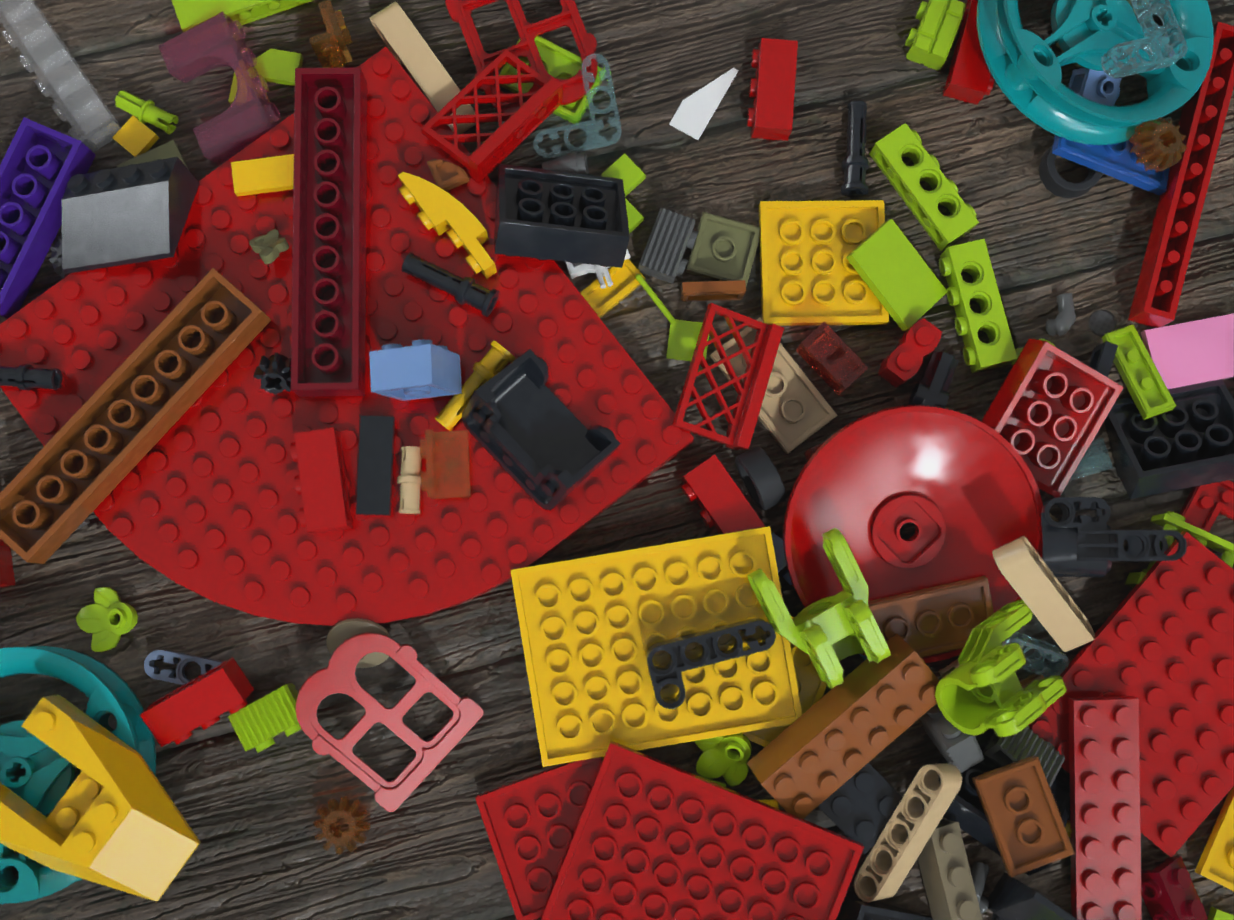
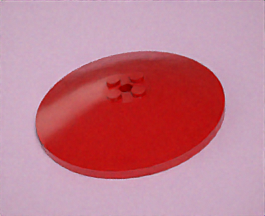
(918, 467)

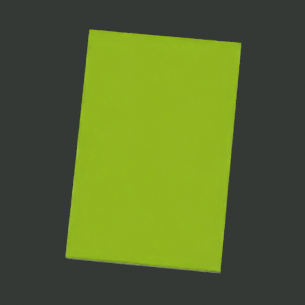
(559, 64)
(897, 274)

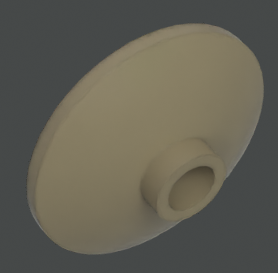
(352, 627)

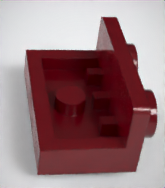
(1170, 892)

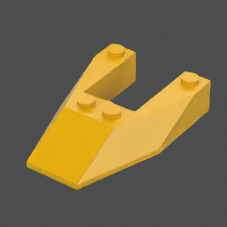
(112, 820)

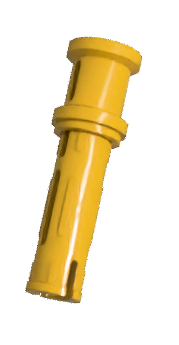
(488, 367)

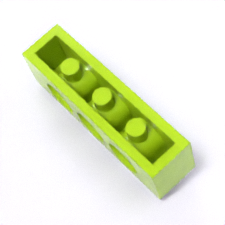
(923, 203)
(975, 260)

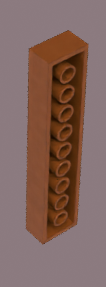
(126, 417)

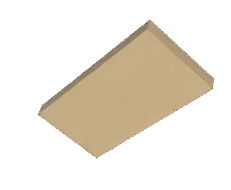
(791, 403)

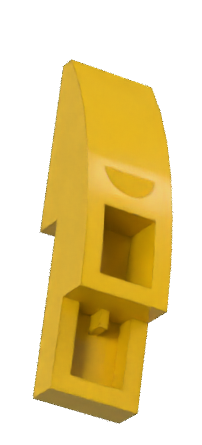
(445, 212)

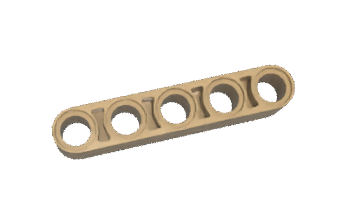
(418, 60)
(1043, 594)
(920, 826)

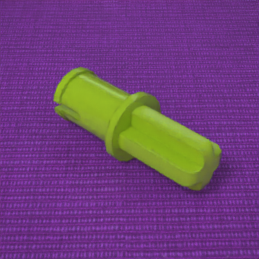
(146, 111)

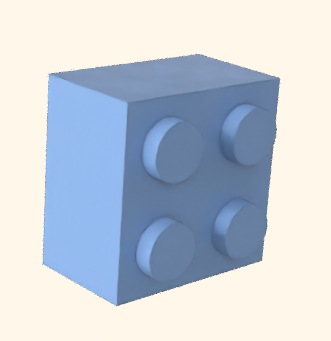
(415, 371)

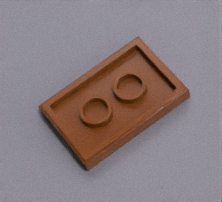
(1023, 816)

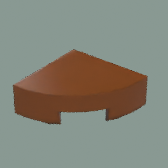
(447, 174)

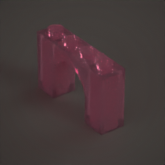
(215, 45)

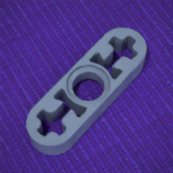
(172, 658)

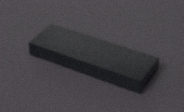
(375, 465)

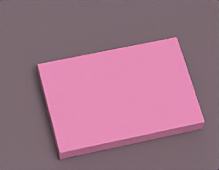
(1193, 351)

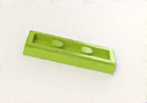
(1139, 373)

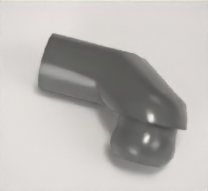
(1065, 318)
(979, 875)

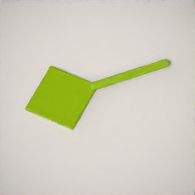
(682, 333)

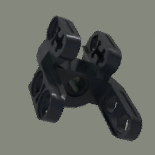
(1088, 545)

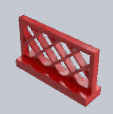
(517, 124)
(749, 392)

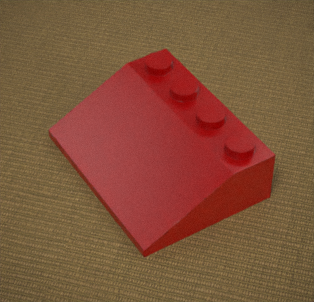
(1051, 411)

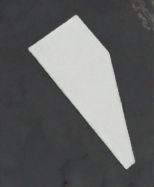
(699, 107)

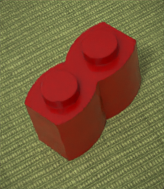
(910, 351)

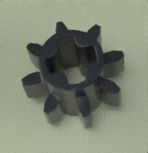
(274, 373)

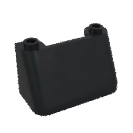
(535, 432)

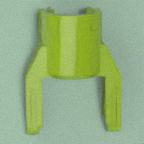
(833, 625)
(985, 687)

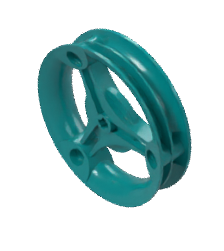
(1085, 32)
(47, 772)

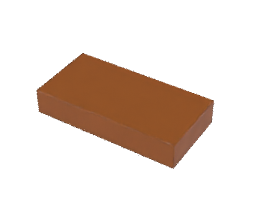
(712, 290)

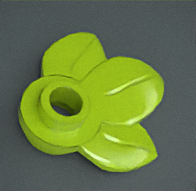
(102, 619)
(721, 760)

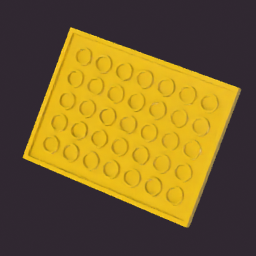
(599, 614)

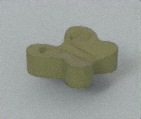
(269, 246)

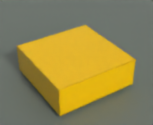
(135, 137)

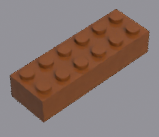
(846, 729)

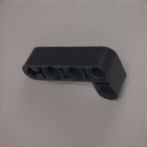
(711, 654)

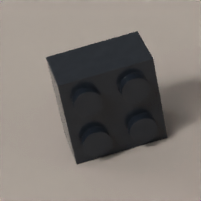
(862, 806)

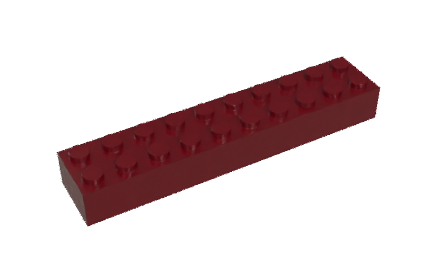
(329, 233)

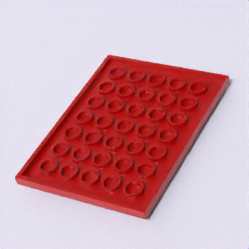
(1177, 656)
(694, 850)

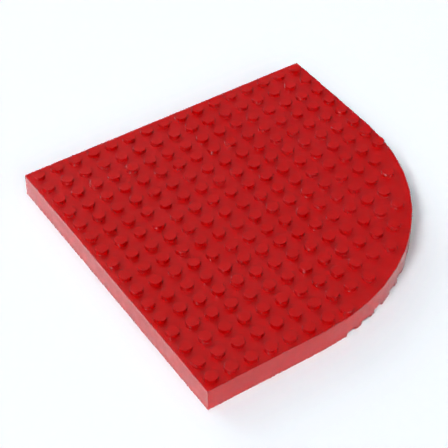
(219, 488)

